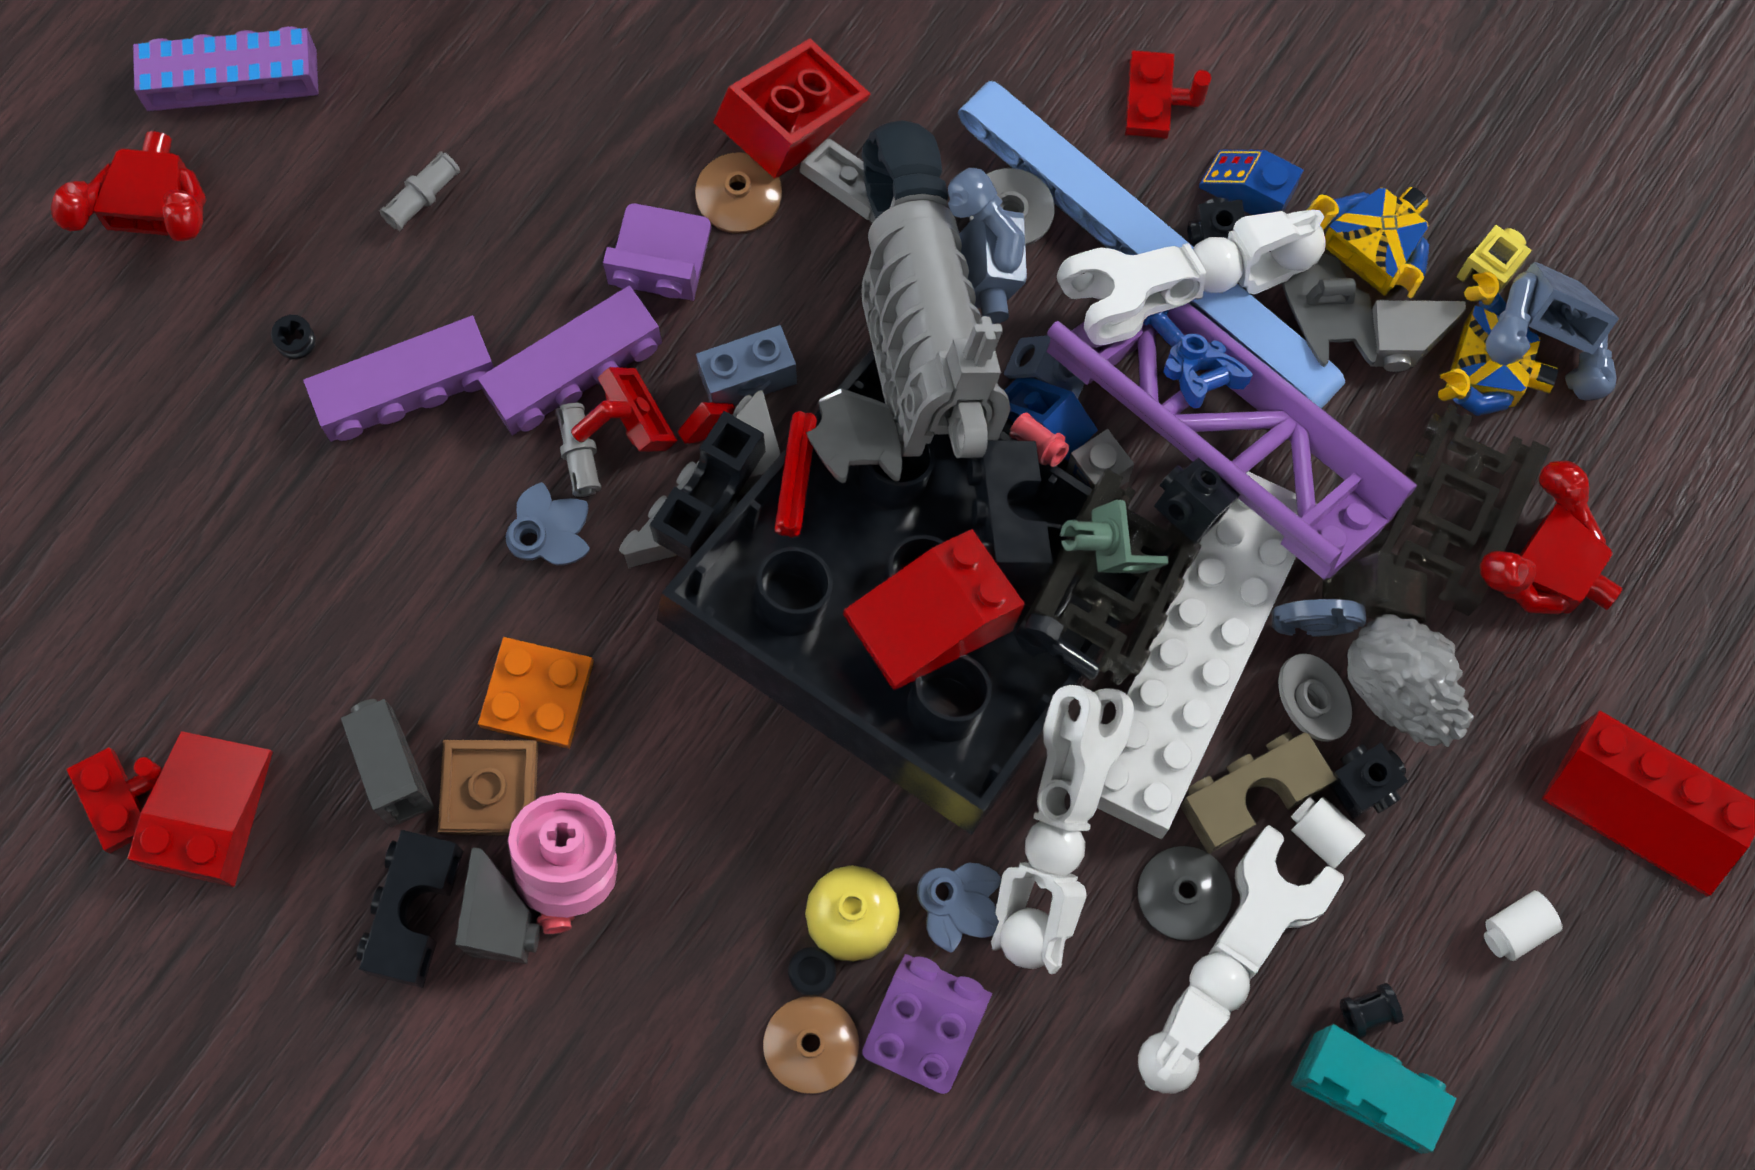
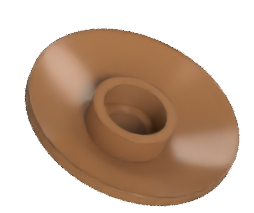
(742, 209)
(815, 1070)

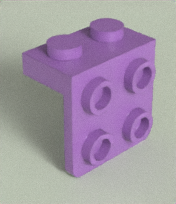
(658, 251)
(926, 1023)

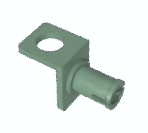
(1110, 539)

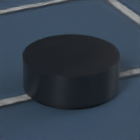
(812, 971)

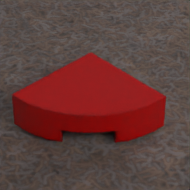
(703, 420)

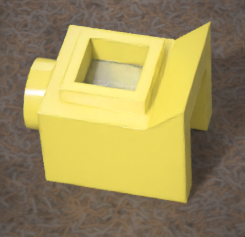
(1499, 253)

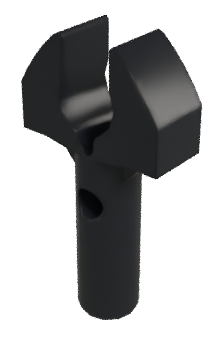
(1043, 635)

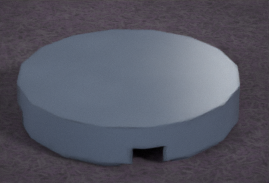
(1319, 617)

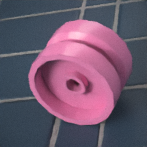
(563, 854)

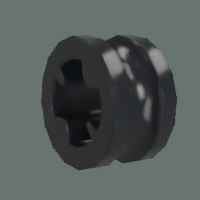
(286, 326)

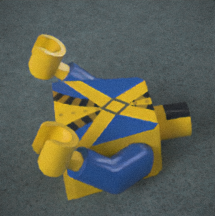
(1378, 236)
(1474, 378)

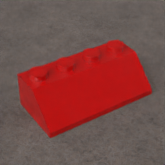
(1653, 803)

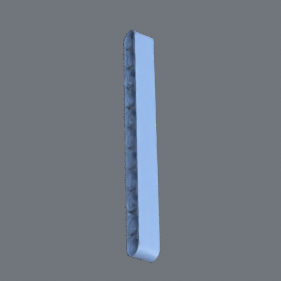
(1133, 229)

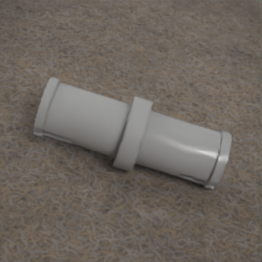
(420, 191)
(578, 454)

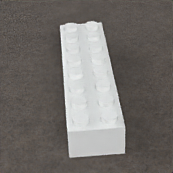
(1197, 663)

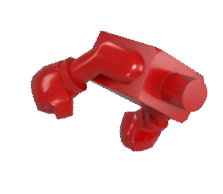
(137, 194)
(1562, 556)

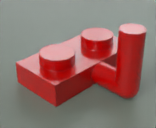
(1152, 93)
(634, 405)
(111, 797)

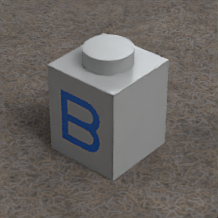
(1097, 455)

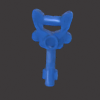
(1194, 353)

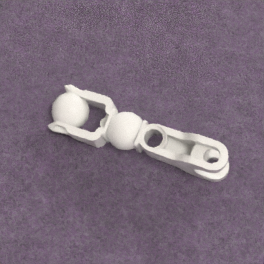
(1173, 276)
(1075, 764)
(1223, 977)

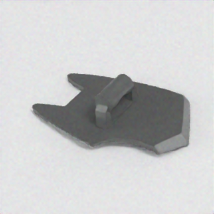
(1331, 309)
(856, 433)

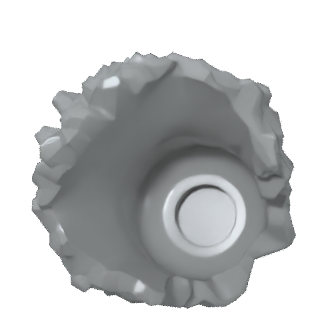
(1410, 679)

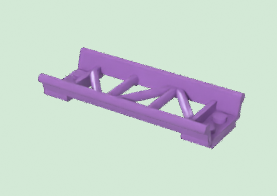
(1321, 534)

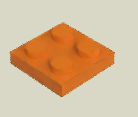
(536, 692)

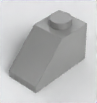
(1411, 330)

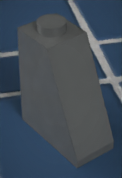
(385, 762)

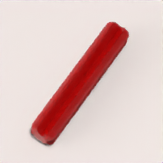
(795, 475)

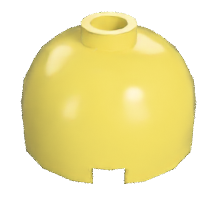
(852, 913)

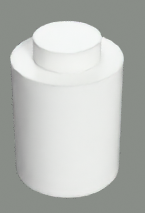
(1326, 830)
(1522, 926)

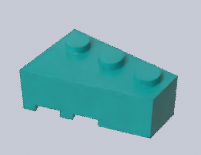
(1374, 1089)

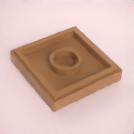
(485, 785)

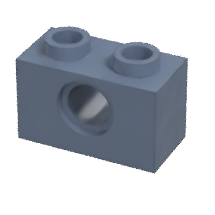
(747, 366)

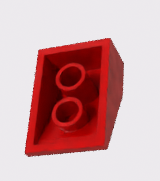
(789, 107)
(935, 610)
(201, 809)

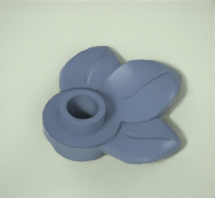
(554, 524)
(965, 909)

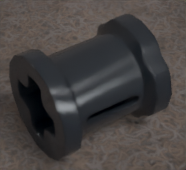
(1371, 1010)

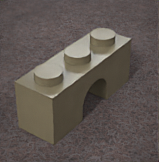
(1289, 768)

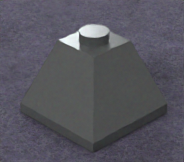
(493, 916)

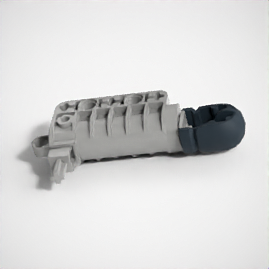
(919, 305)

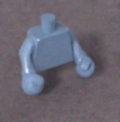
(990, 242)
(1565, 312)

